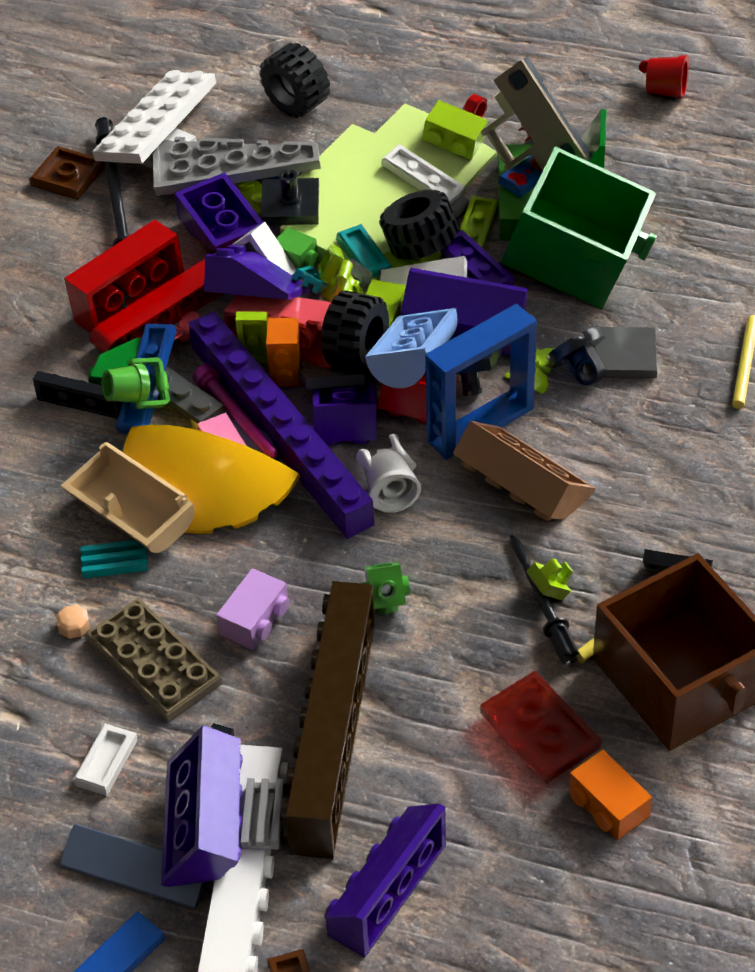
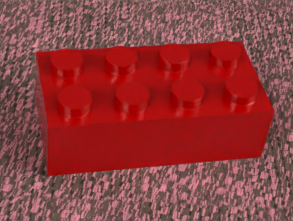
(129, 267)

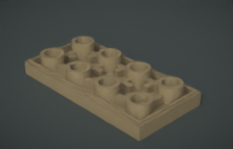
(153, 659)

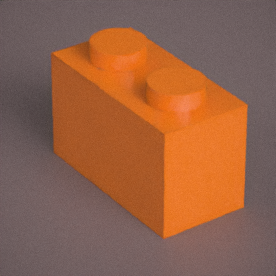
(284, 351)
(609, 795)

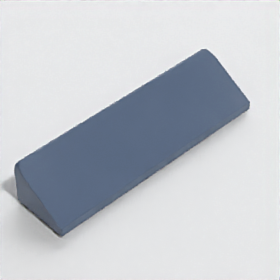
(124, 865)

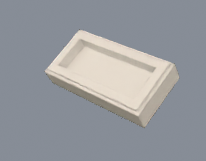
(105, 759)

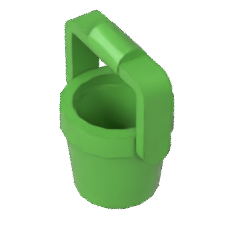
(133, 383)

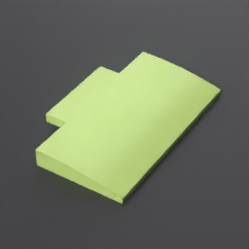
(359, 188)

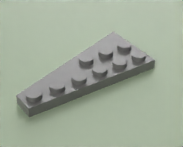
(186, 163)

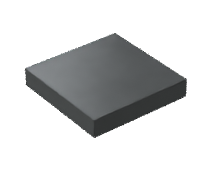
(628, 352)

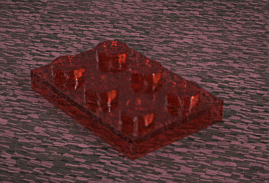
(540, 726)

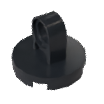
(579, 352)

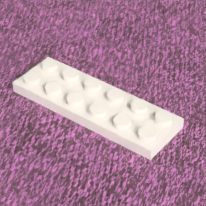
(154, 117)

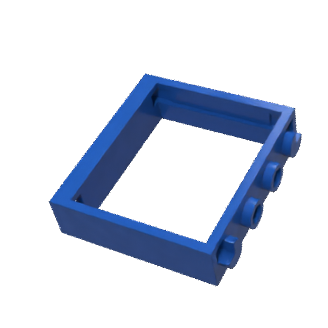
(443, 363)

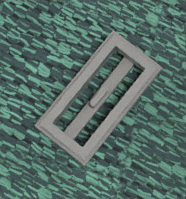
(263, 788)

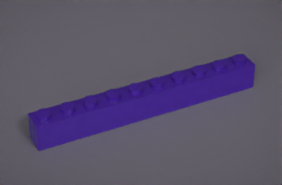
(291, 434)

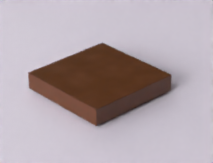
(67, 173)

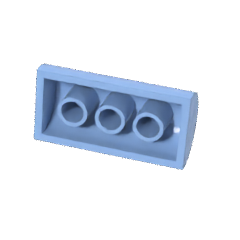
(401, 351)

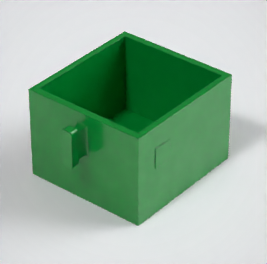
(580, 228)

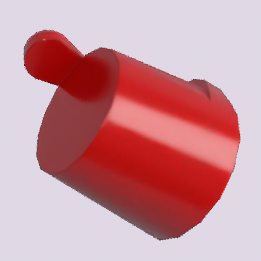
(666, 75)

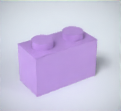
(253, 609)

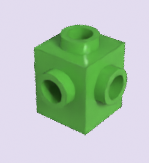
(391, 575)

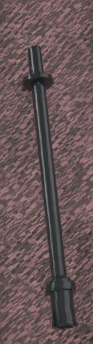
(103, 128)

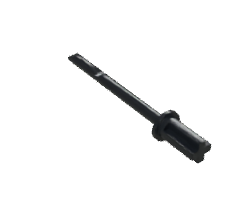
(556, 627)

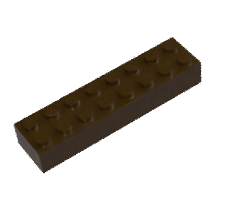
(329, 721)

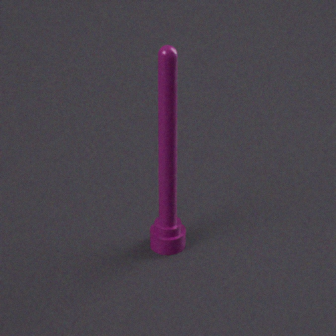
(209, 380)

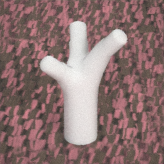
(396, 446)

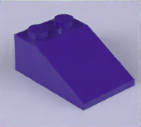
(215, 212)
(248, 274)
(346, 413)

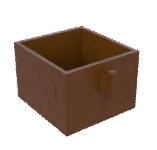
(679, 650)

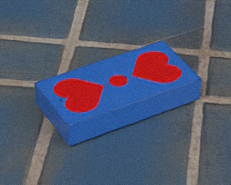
(521, 177)

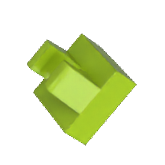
(551, 578)

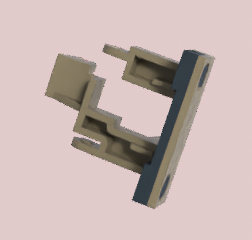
(539, 115)

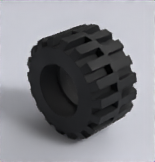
(294, 80)
(419, 224)
(352, 328)

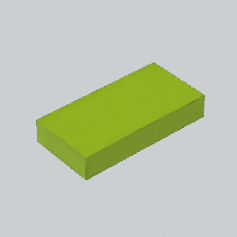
(330, 263)

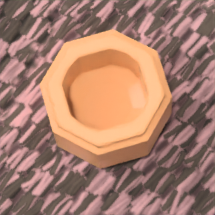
(73, 621)

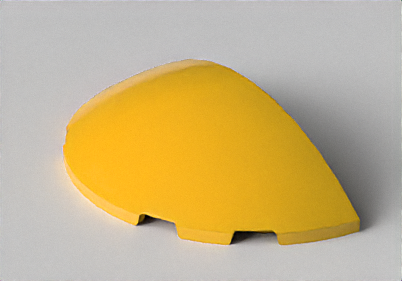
(217, 474)

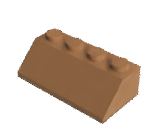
(522, 471)

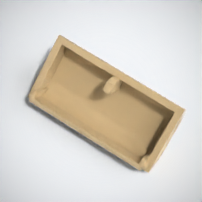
(132, 498)

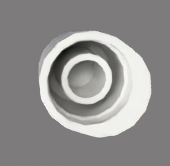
(390, 480)

